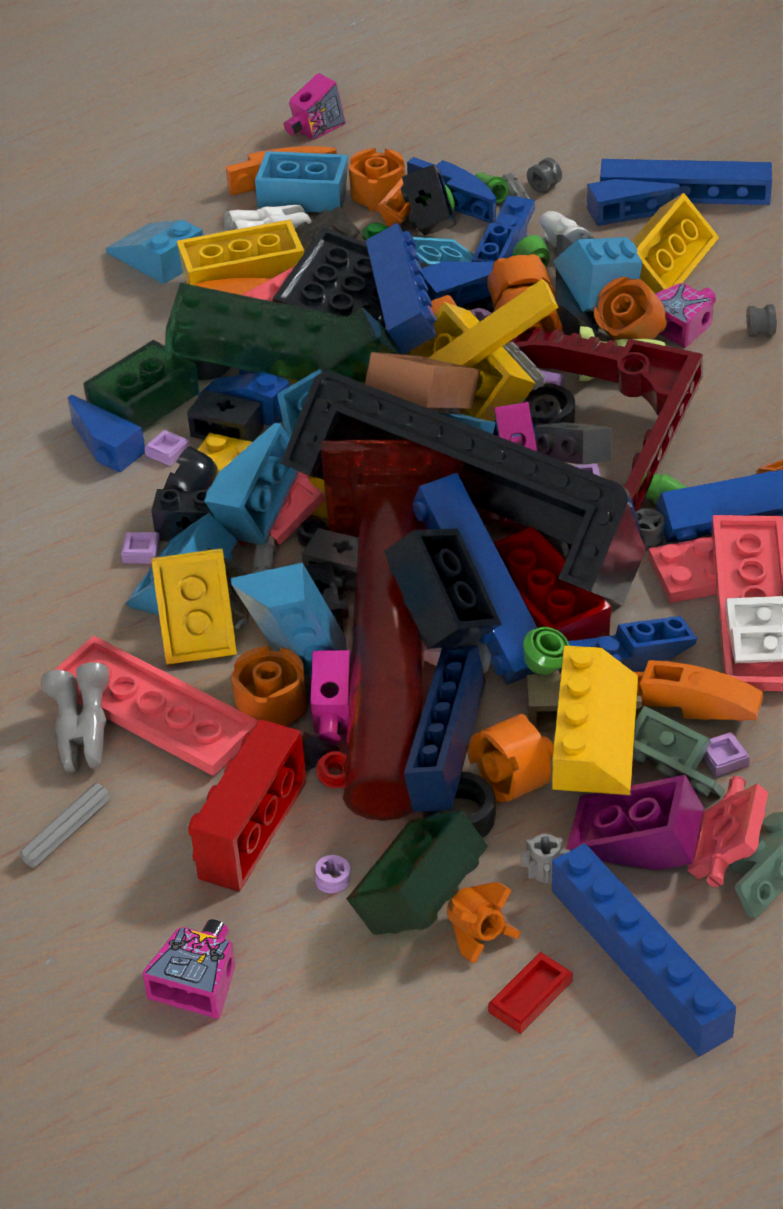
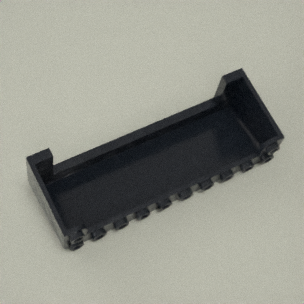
(498, 477)

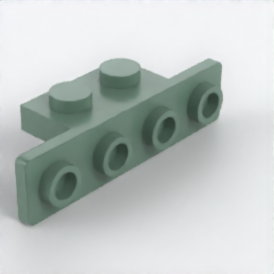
(673, 748)
(762, 869)

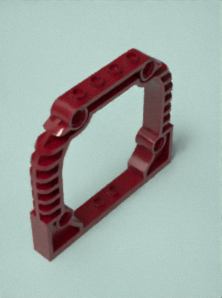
(656, 372)

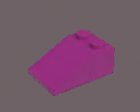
(646, 829)

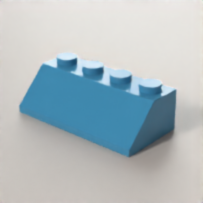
(290, 611)

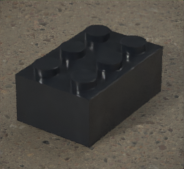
(442, 588)

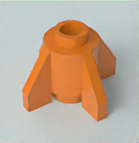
(478, 917)

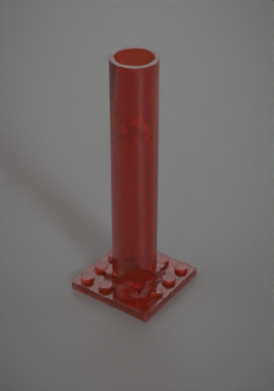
(372, 498)

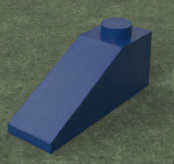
(627, 199)
(460, 280)
(257, 387)
(108, 437)

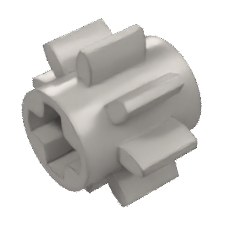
(540, 854)

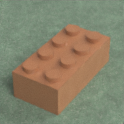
(424, 381)

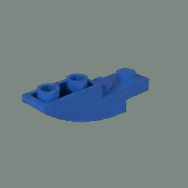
(468, 191)
(506, 231)
(644, 641)

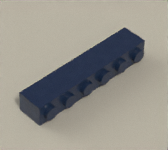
(445, 729)

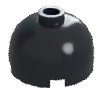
(195, 471)

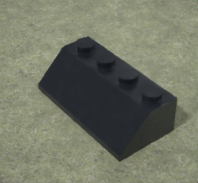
(569, 311)

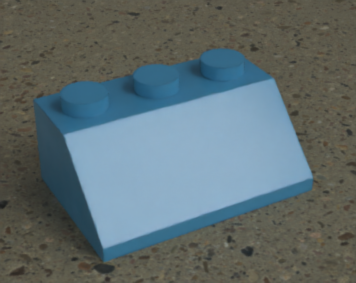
(302, 179)
(593, 264)
(197, 537)

